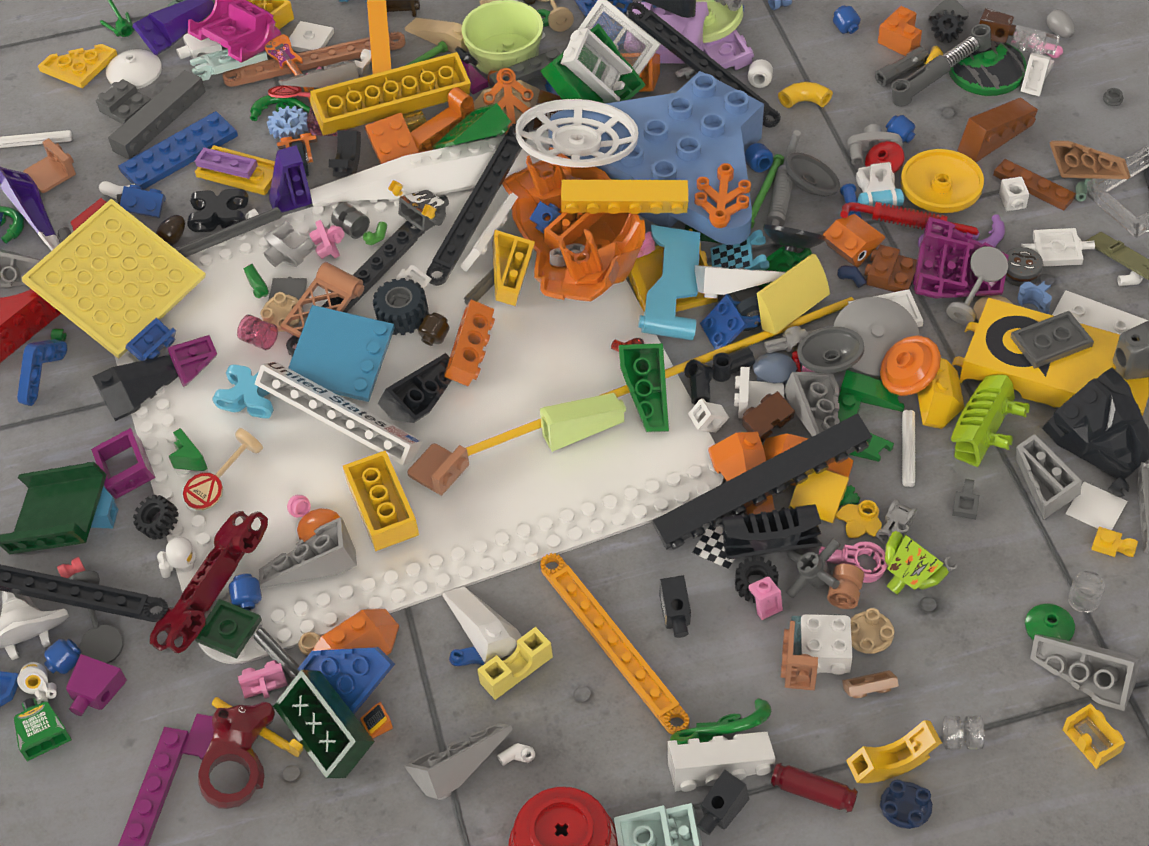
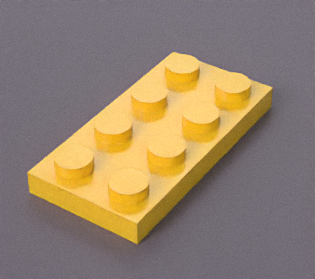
(258, 183)

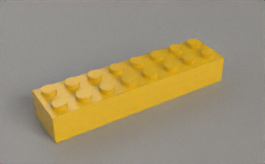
(388, 93)

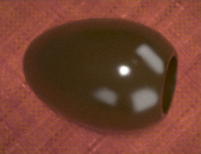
(171, 229)

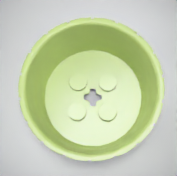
(502, 34)

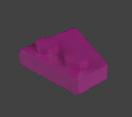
(192, 357)

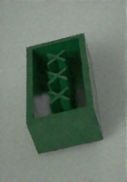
(323, 724)

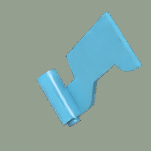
(677, 282)

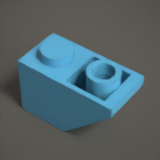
(105, 512)

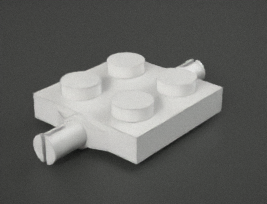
(1059, 246)

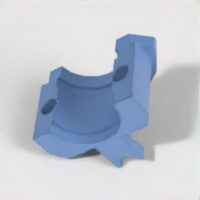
(1035, 295)

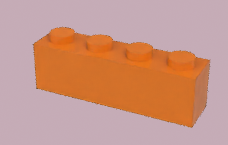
(569, 227)

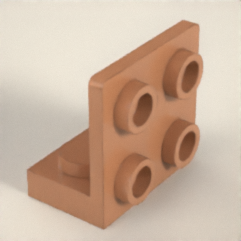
(798, 670)

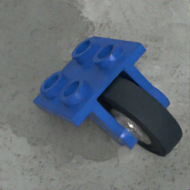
(730, 319)

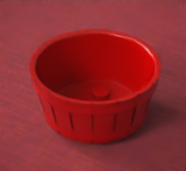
(580, 811)

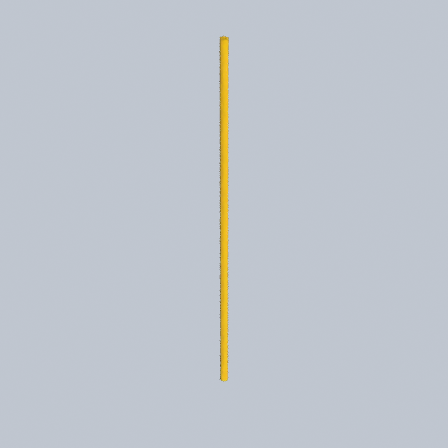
(534, 425)

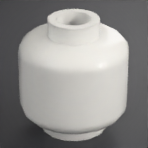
(760, 73)

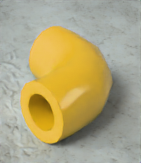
(805, 92)

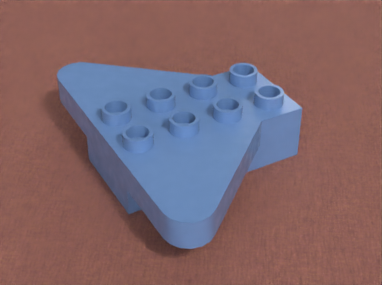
(687, 139)

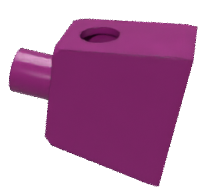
(93, 684)

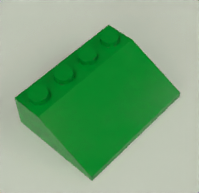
(479, 124)

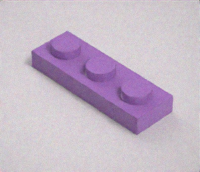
(226, 163)

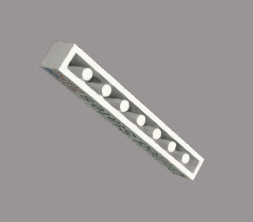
(338, 412)

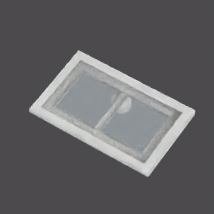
(631, 40)

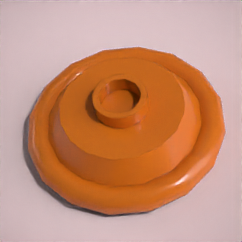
(910, 365)

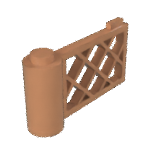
(333, 280)

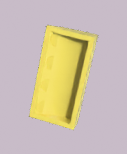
(792, 294)

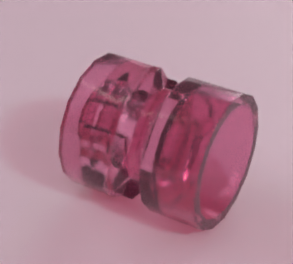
(257, 332)

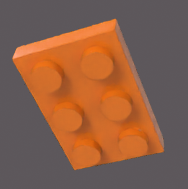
(391, 138)

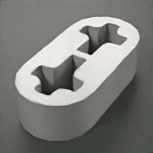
(556, 256)

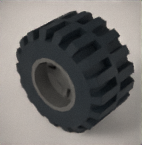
(401, 304)

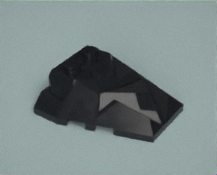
(1103, 426)

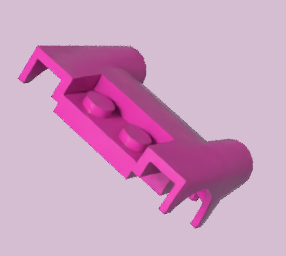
(238, 27)

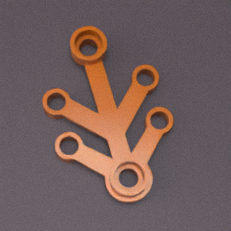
(509, 99)
(720, 216)

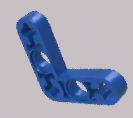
(33, 357)

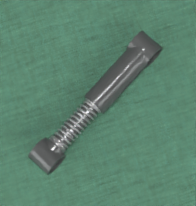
(906, 88)

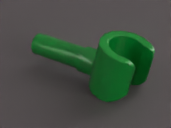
(58, 334)

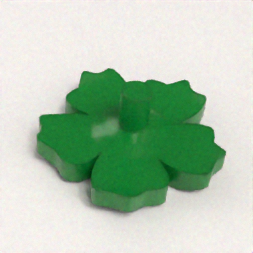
(850, 497)

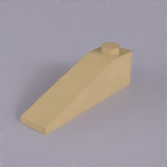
(438, 31)

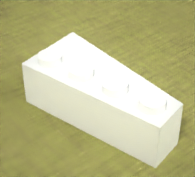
(704, 762)

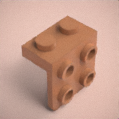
(52, 169)
(439, 467)

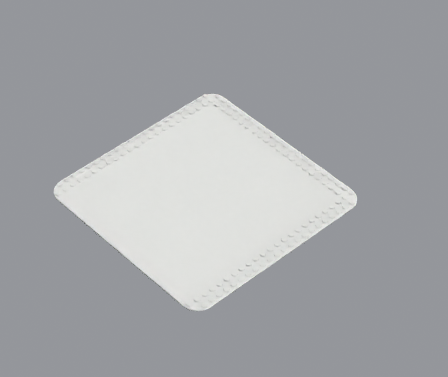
(506, 504)

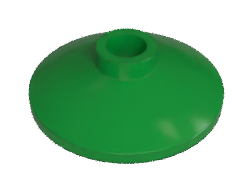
(1037, 622)

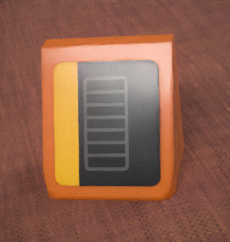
(376, 721)

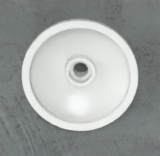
(135, 66)

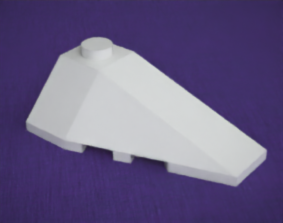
(722, 281)
(483, 625)

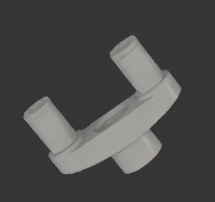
(865, 141)
(281, 252)

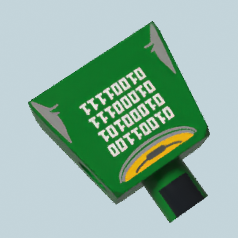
(38, 729)

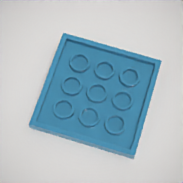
(342, 351)

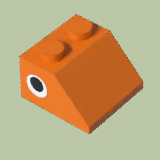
(853, 239)

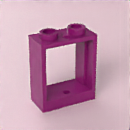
(138, 473)

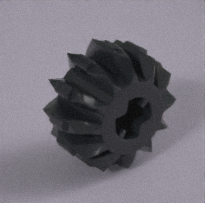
(940, 23)

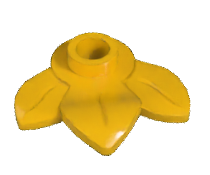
(859, 522)

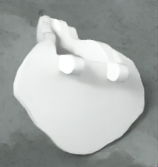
(23, 620)

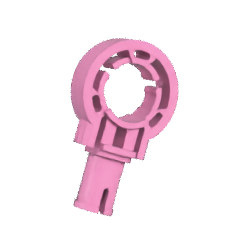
(849, 555)

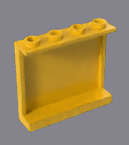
(648, 271)

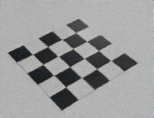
(712, 547)

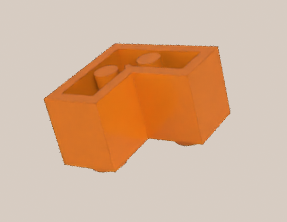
(899, 31)

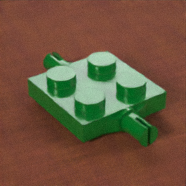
(784, 261)

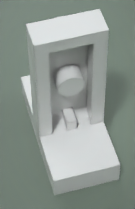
(1035, 74)

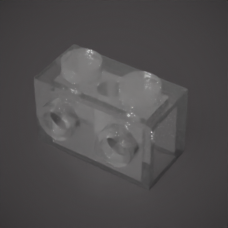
(1039, 41)

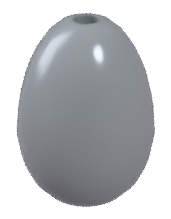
(1060, 23)

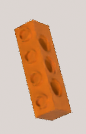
(469, 343)

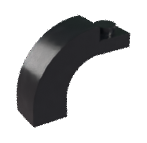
(347, 153)

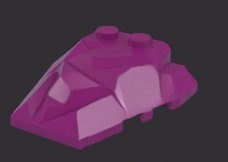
(945, 266)

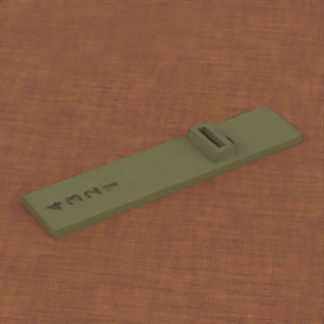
(1121, 254)

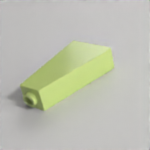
(579, 419)

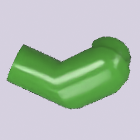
(379, 235)

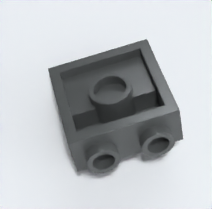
(121, 101)

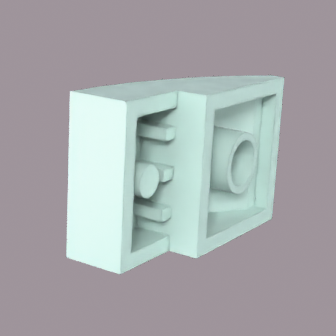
(659, 827)

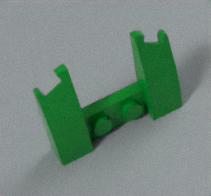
(868, 390)

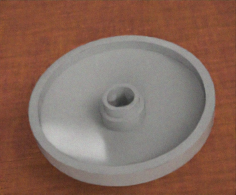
(880, 325)

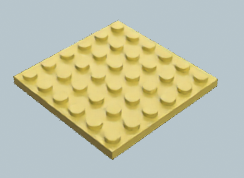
(113, 277)

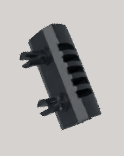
(771, 532)

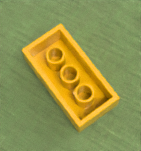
(380, 500)

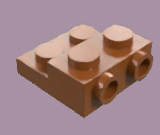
(890, 269)

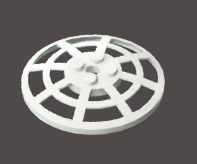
(576, 139)

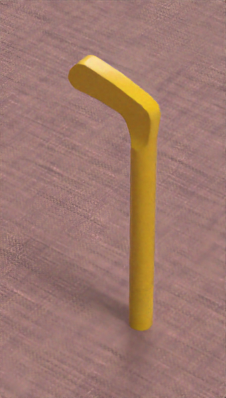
(294, 747)

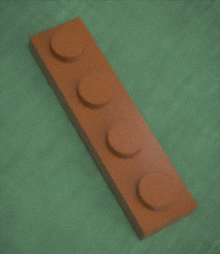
(1036, 184)

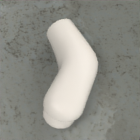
(111, 189)

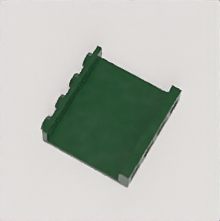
(56, 508)

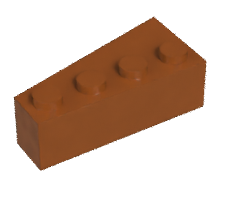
(996, 127)

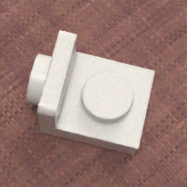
(414, 274)

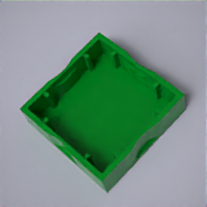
(572, 87)

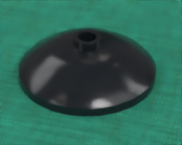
(793, 238)

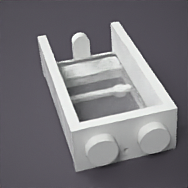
(595, 64)

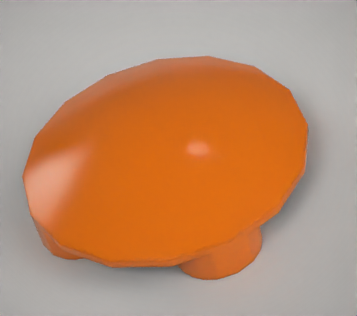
(314, 520)

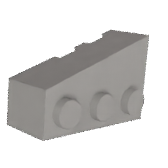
(1047, 476)

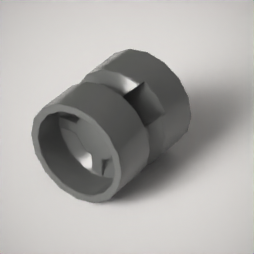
(350, 219)

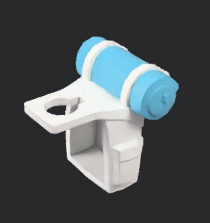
(878, 185)

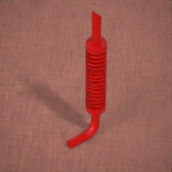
(900, 215)

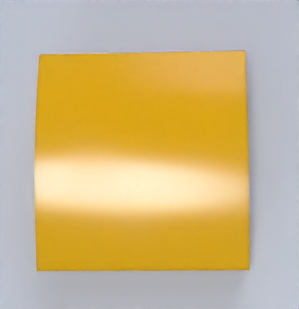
(824, 491)

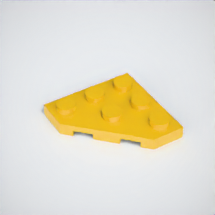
(79, 65)

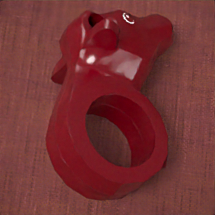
(232, 740)

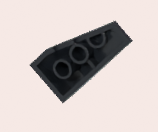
(132, 383)

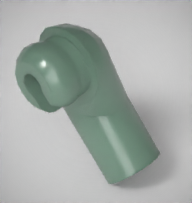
(1081, 189)

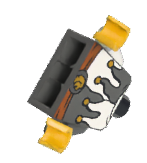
(420, 208)

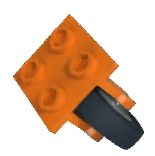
(306, 139)

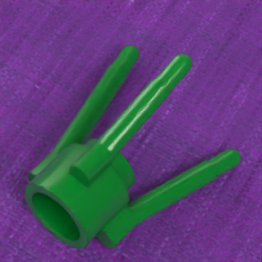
(122, 26)

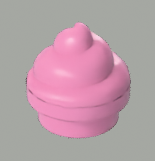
(298, 506)

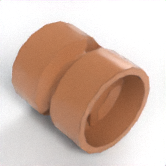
(847, 593)

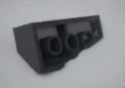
(416, 393)

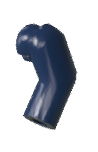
(853, 273)

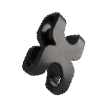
(216, 209)

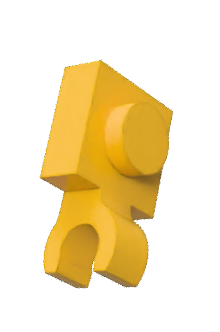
(1110, 543)

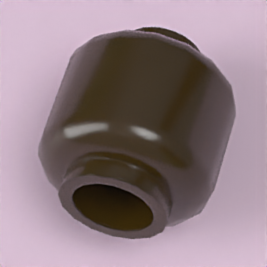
(433, 329)

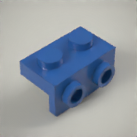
(142, 201)
(151, 340)

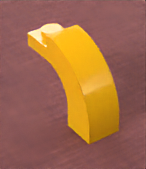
(894, 759)

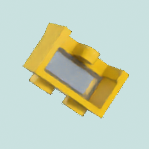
(1093, 735)

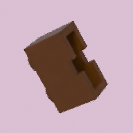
(770, 413)

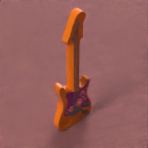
(281, 50)

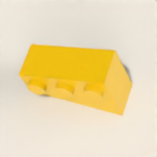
(510, 265)

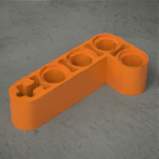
(433, 130)

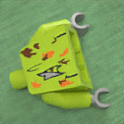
(912, 563)

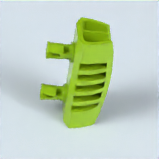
(982, 418)

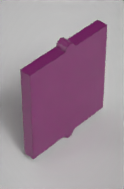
(199, 736)

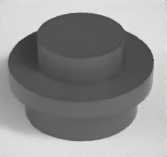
(1113, 97)

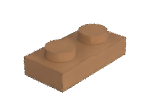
(877, 682)

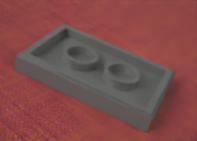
(1051, 339)

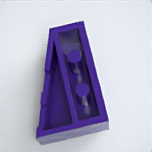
(289, 181)

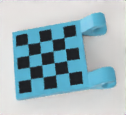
(740, 254)

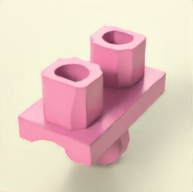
(328, 237)
(262, 680)

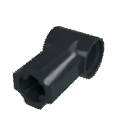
(727, 364)
(700, 376)

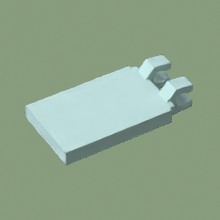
(220, 62)

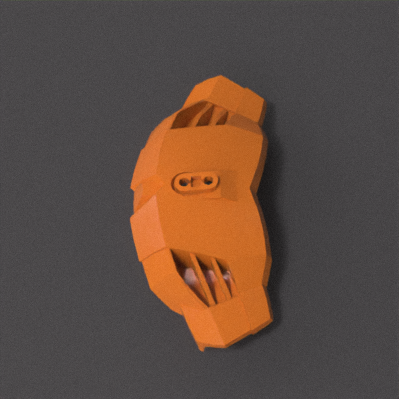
(609, 243)

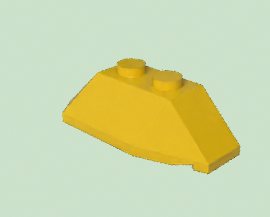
(941, 398)

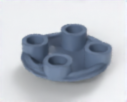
(774, 368)

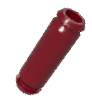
(814, 787)

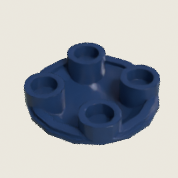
(906, 804)

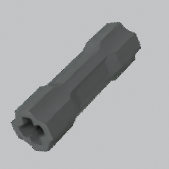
(892, 71)

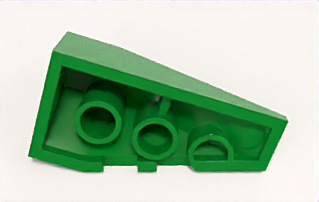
(645, 377)

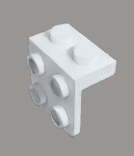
(752, 391)
(829, 640)

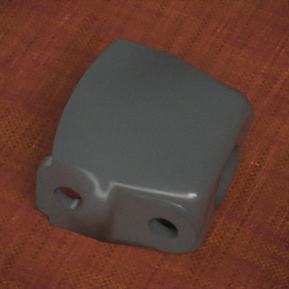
(1133, 352)

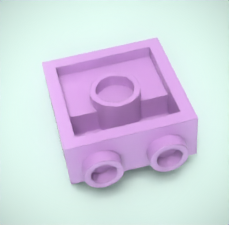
(730, 51)

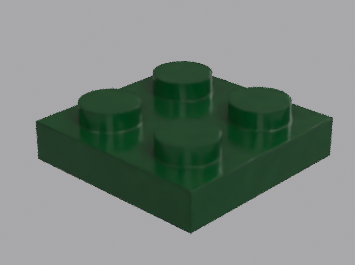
(228, 628)

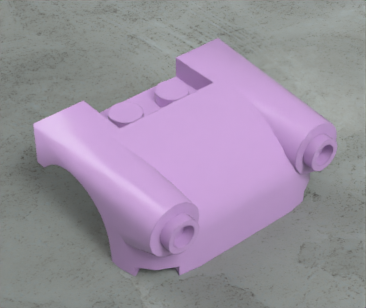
(689, 27)

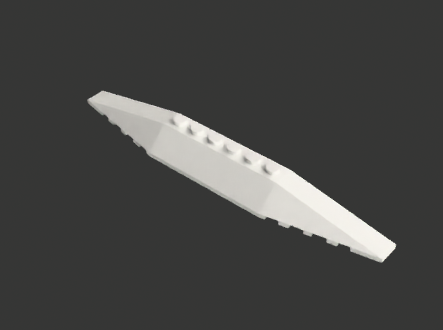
(434, 170)

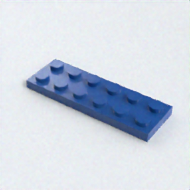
(177, 150)

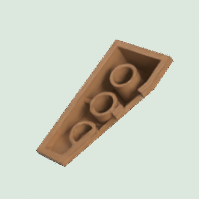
(1084, 162)

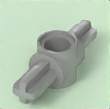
(789, 340)

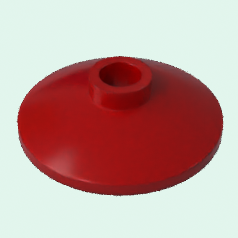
(893, 154)

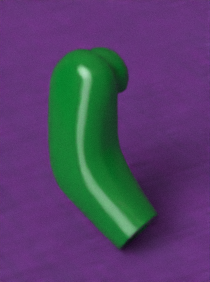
(256, 281)

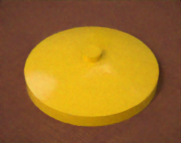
(942, 181)

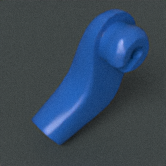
(465, 657)

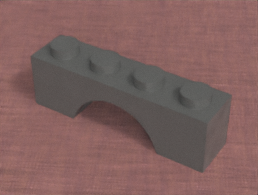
(529, 68)

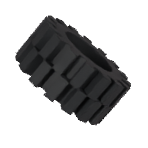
(149, 510)
(753, 568)

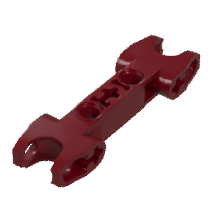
(188, 615)

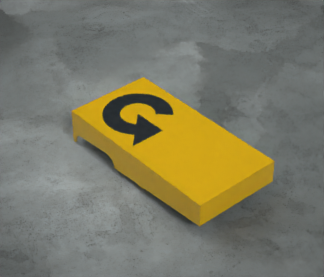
(1051, 384)

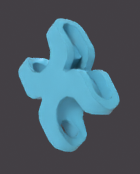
(243, 394)

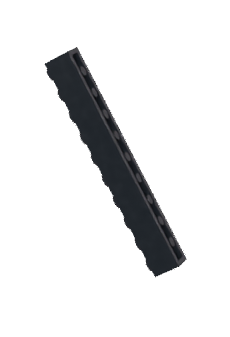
(762, 481)

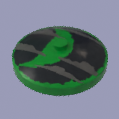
(990, 71)

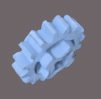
(287, 122)

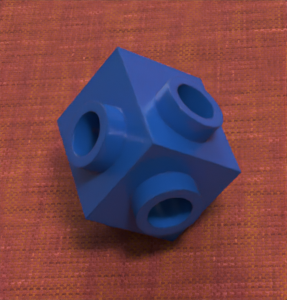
(541, 212)

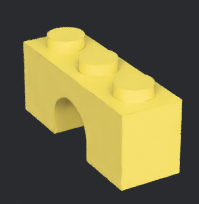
(530, 654)

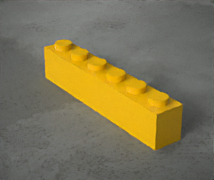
(624, 196)

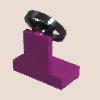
(477, 81)

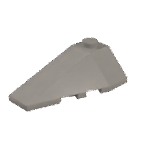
(320, 78)
(14, 267)
(320, 556)

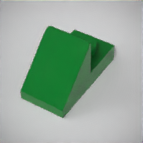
(187, 455)

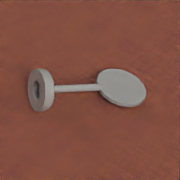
(988, 265)

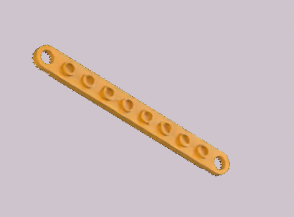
(614, 644)

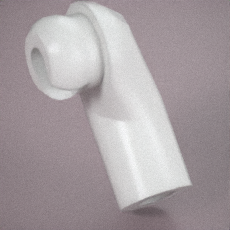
(1131, 279)
(516, 752)

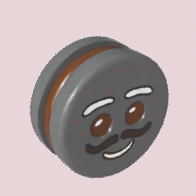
(1023, 266)

